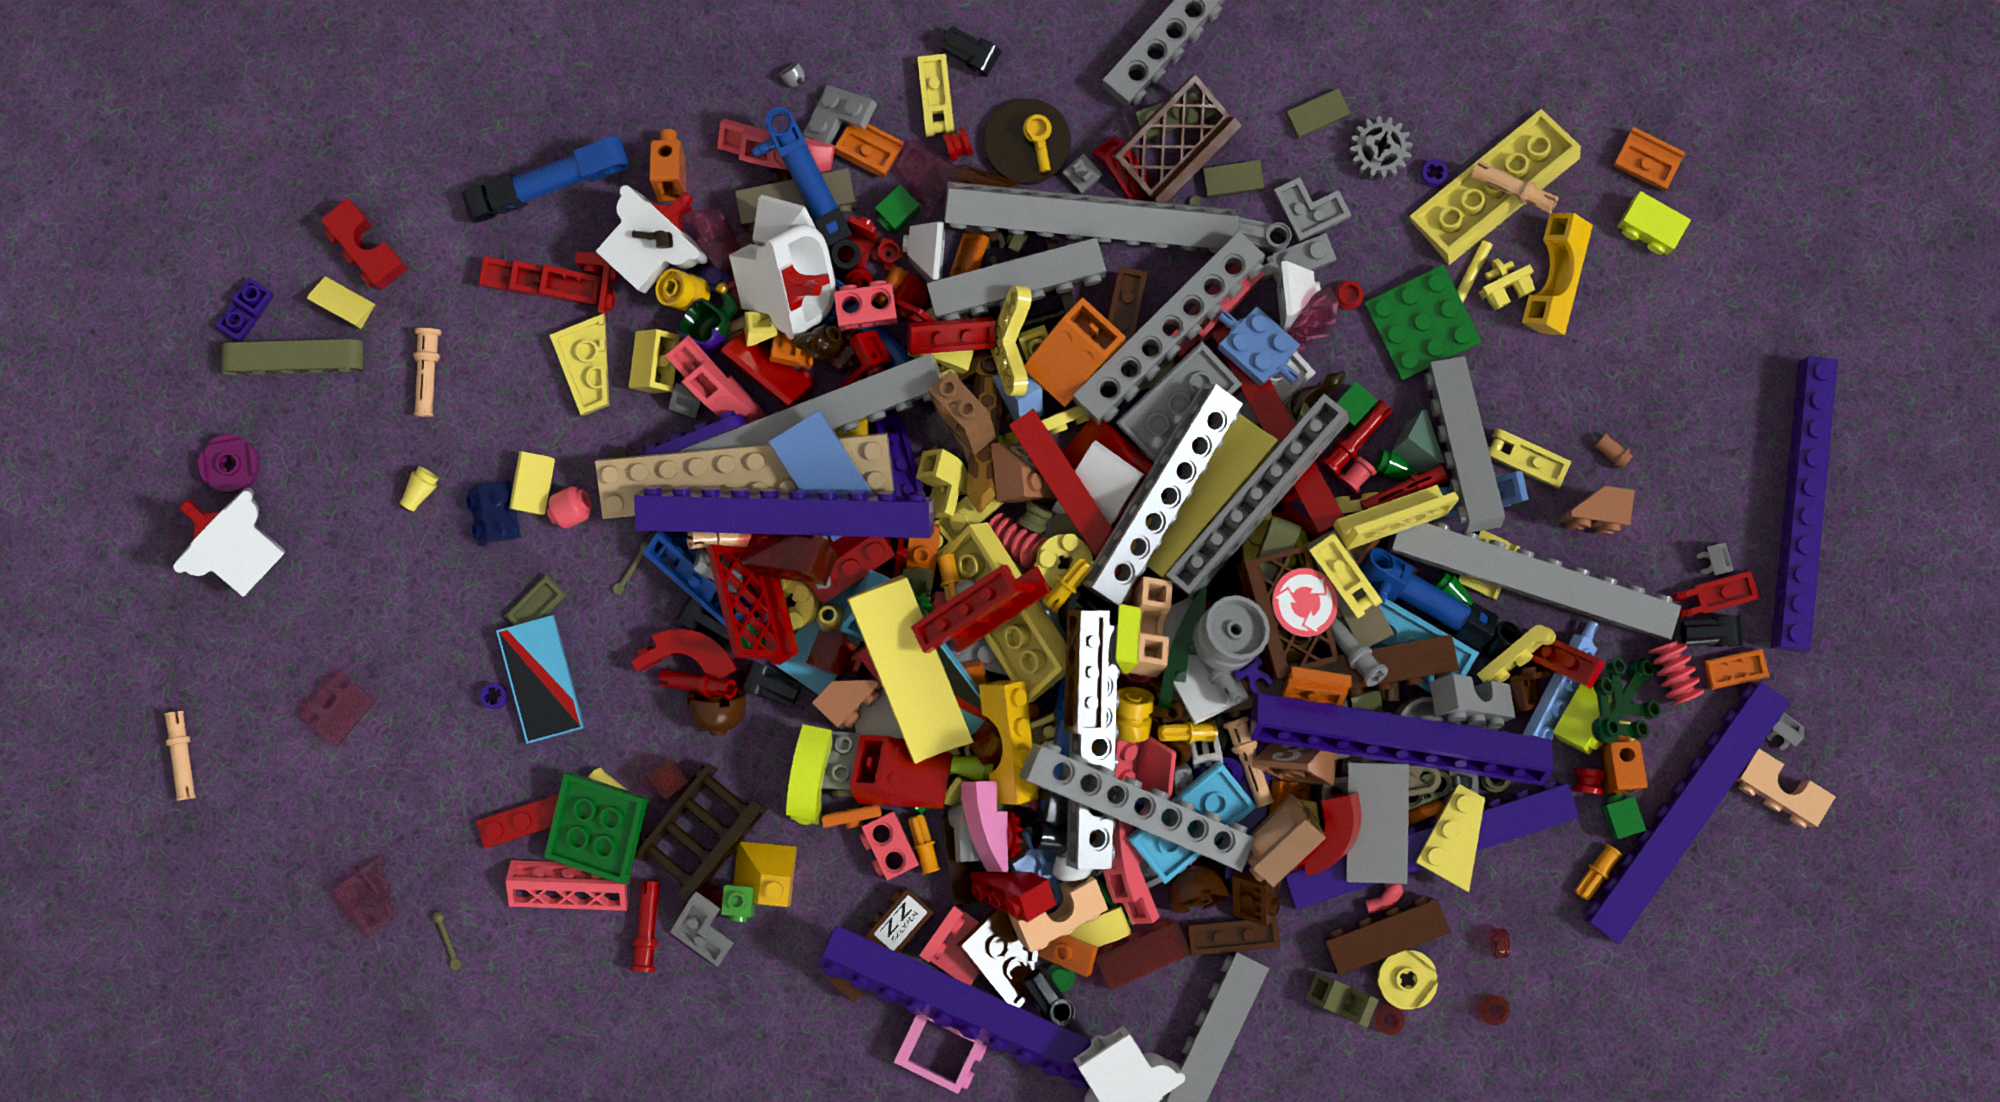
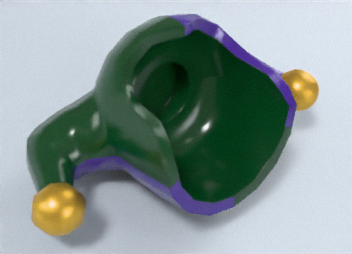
(707, 322)

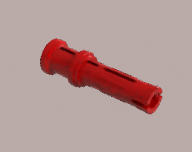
(1347, 448)
(645, 940)

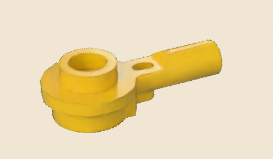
(1038, 130)

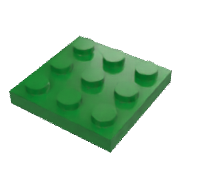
(1422, 322)
(596, 827)

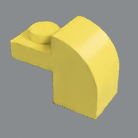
(946, 477)

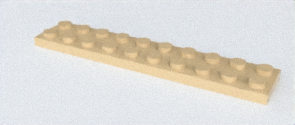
(726, 468)

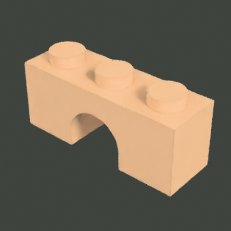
(1154, 601)
(1805, 805)
(1080, 904)

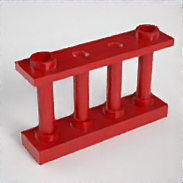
(980, 609)

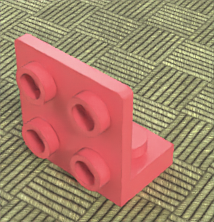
(1146, 762)
(943, 947)

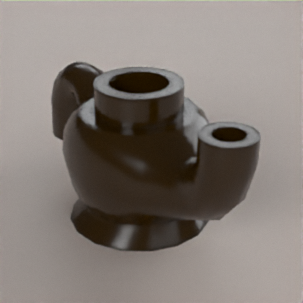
(824, 340)

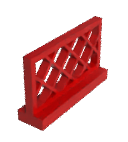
(766, 599)

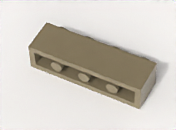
(838, 182)
(1370, 627)

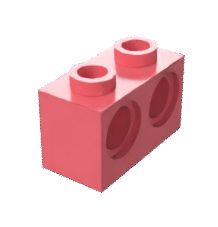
(866, 314)
(897, 842)

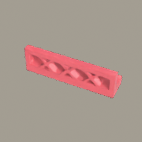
(545, 876)

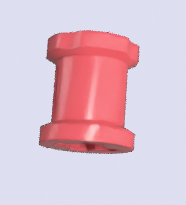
(1357, 475)

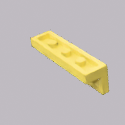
(1394, 516)

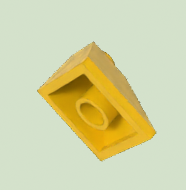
(767, 870)

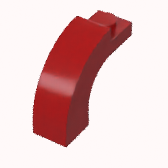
(706, 651)
(1341, 830)

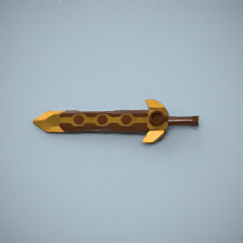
(980, 477)

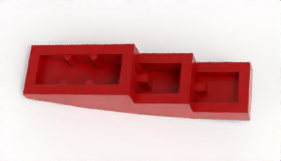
(539, 280)

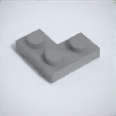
(838, 107)
(1310, 217)
(695, 929)

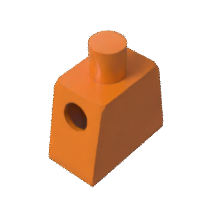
(667, 166)
(1623, 775)

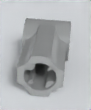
(1260, 232)
(964, 846)

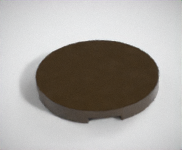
(1015, 155)

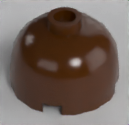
(717, 713)
(1197, 887)

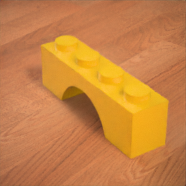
(1567, 244)
(1007, 708)

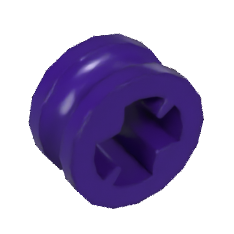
(1434, 164)
(486, 691)

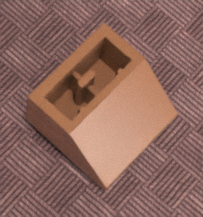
(1605, 509)
(842, 700)

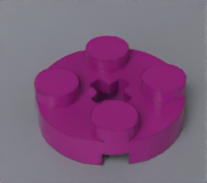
(216, 454)

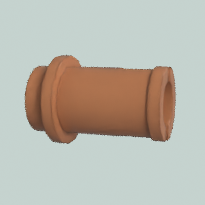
(1614, 451)

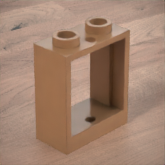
(960, 407)
(1283, 841)

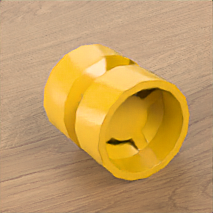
(680, 289)
(1133, 714)

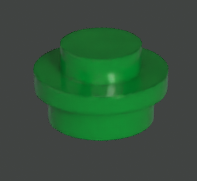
(1062, 977)

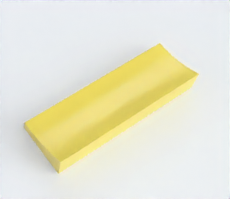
(1472, 208)
(1228, 470)
(1027, 643)
(910, 679)

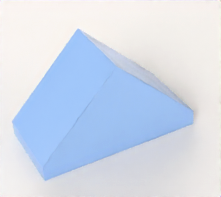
(1019, 405)

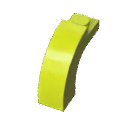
(808, 775)

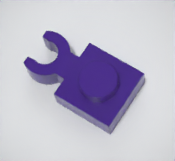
(1252, 674)

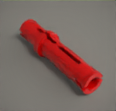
(1413, 484)
(706, 685)

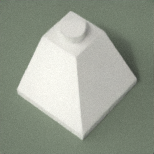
(776, 217)
(926, 249)
(1294, 290)

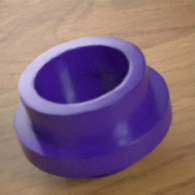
(714, 276)

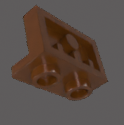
(1254, 899)

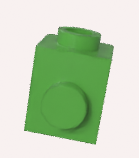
(738, 902)

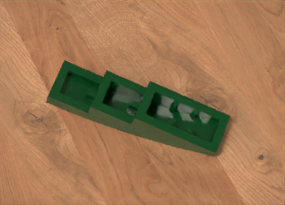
(1181, 647)

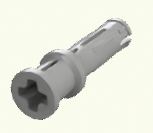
(1358, 655)

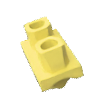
(1519, 279)

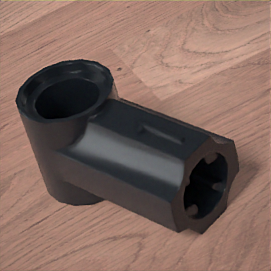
(976, 53)
(700, 620)
(1716, 631)
(764, 681)
(1047, 996)

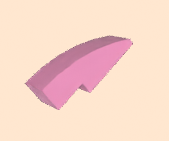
(985, 824)

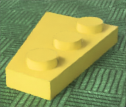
(584, 362)
(1056, 422)
(1454, 838)

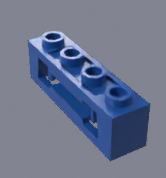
(699, 588)

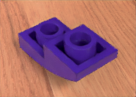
(245, 311)

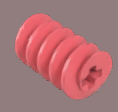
(1018, 541)
(1676, 672)

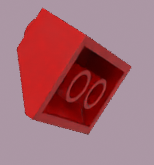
(776, 379)
(854, 561)

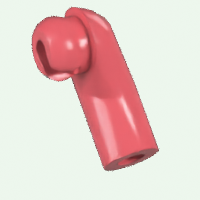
(1387, 900)

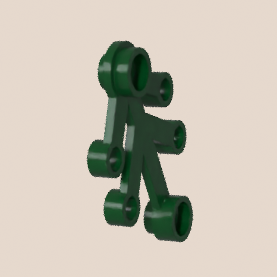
(1607, 726)

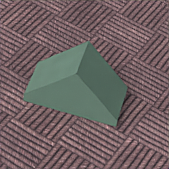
(1419, 444)

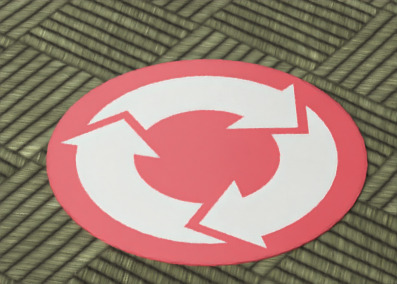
(1305, 602)

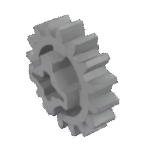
(1370, 146)

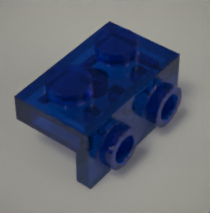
(492, 514)

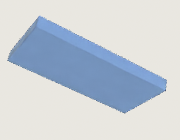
(818, 458)

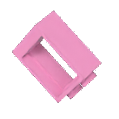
(965, 1076)

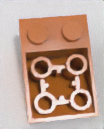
(1074, 351)

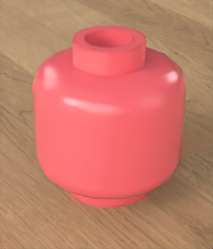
(569, 507)

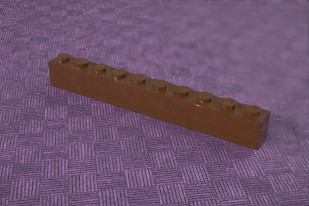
(1404, 662)

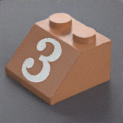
(1017, 476)
(1298, 764)

